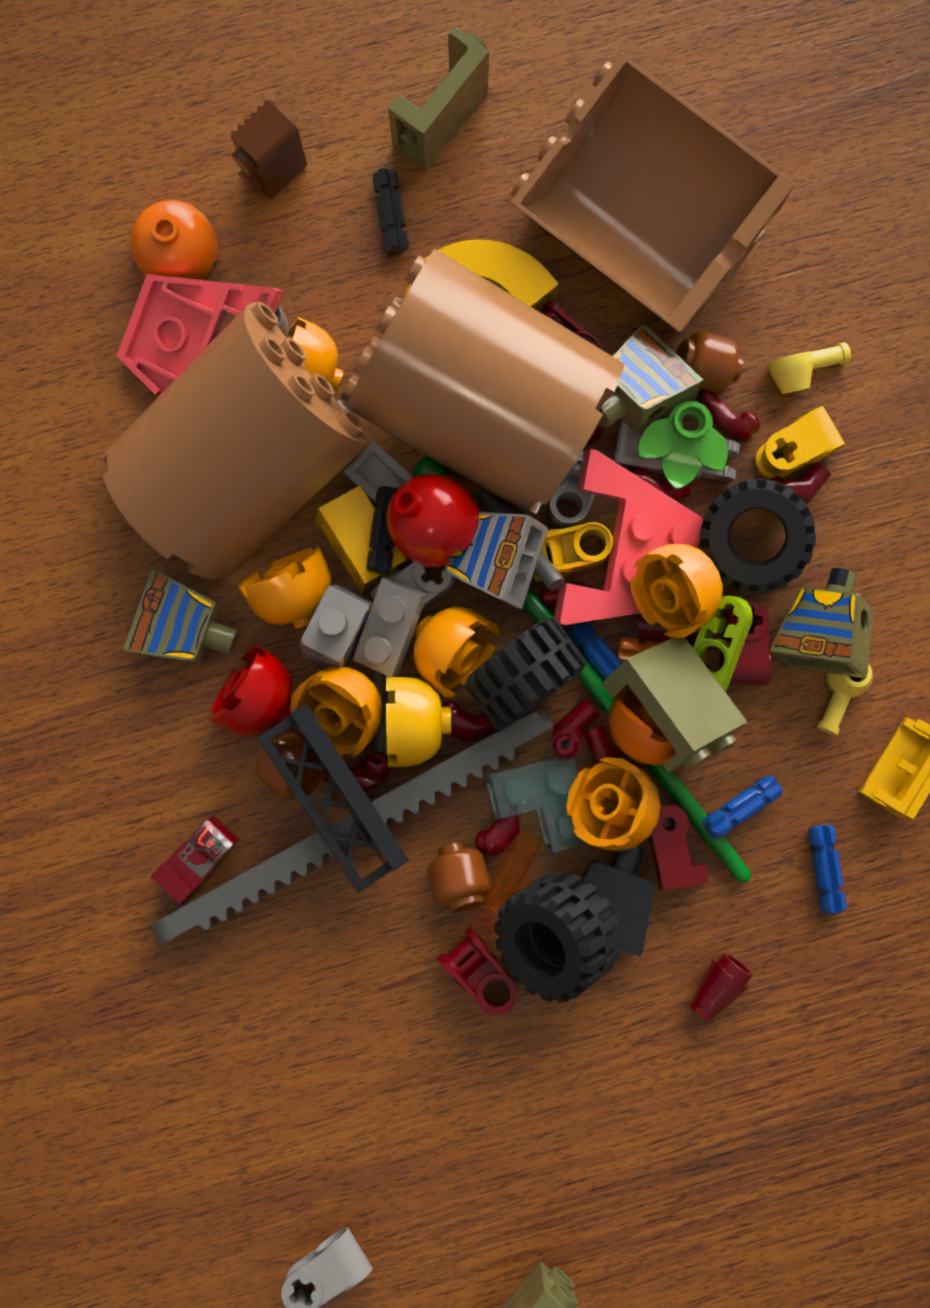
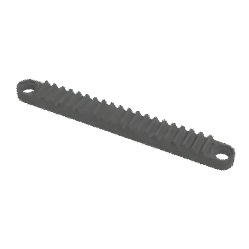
(298, 858)

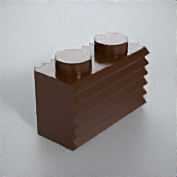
(268, 150)

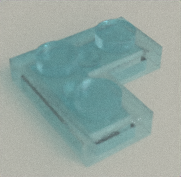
(539, 788)

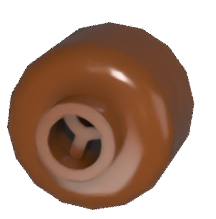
(713, 359)
(288, 746)
(459, 878)

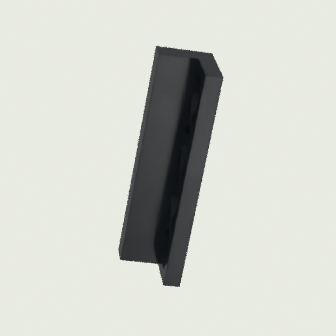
(347, 789)

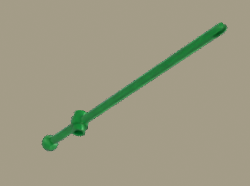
(592, 682)

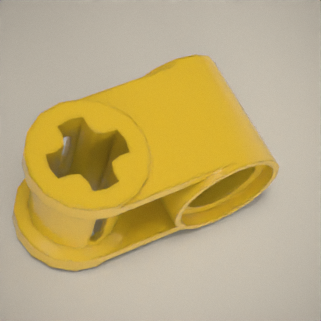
(801, 442)
(566, 549)

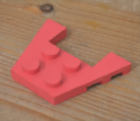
(178, 321)
(642, 523)

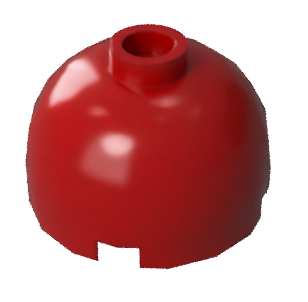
(431, 519)
(253, 695)

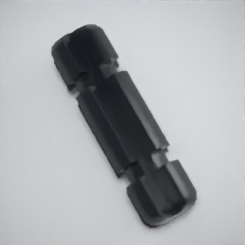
(390, 211)
(380, 558)

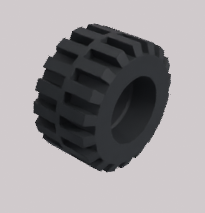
(787, 563)
(524, 673)
(565, 963)

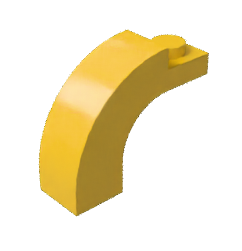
(506, 268)

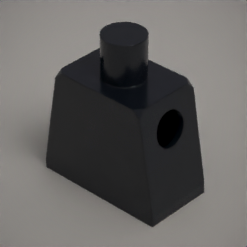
(627, 894)

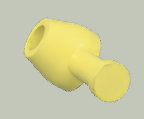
(795, 371)
(843, 690)

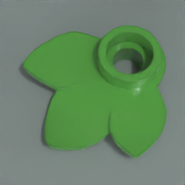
(682, 450)

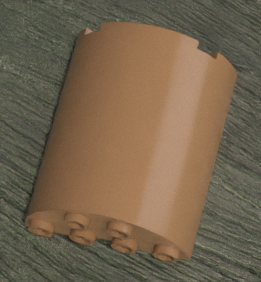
(652, 193)
(482, 383)
(231, 448)

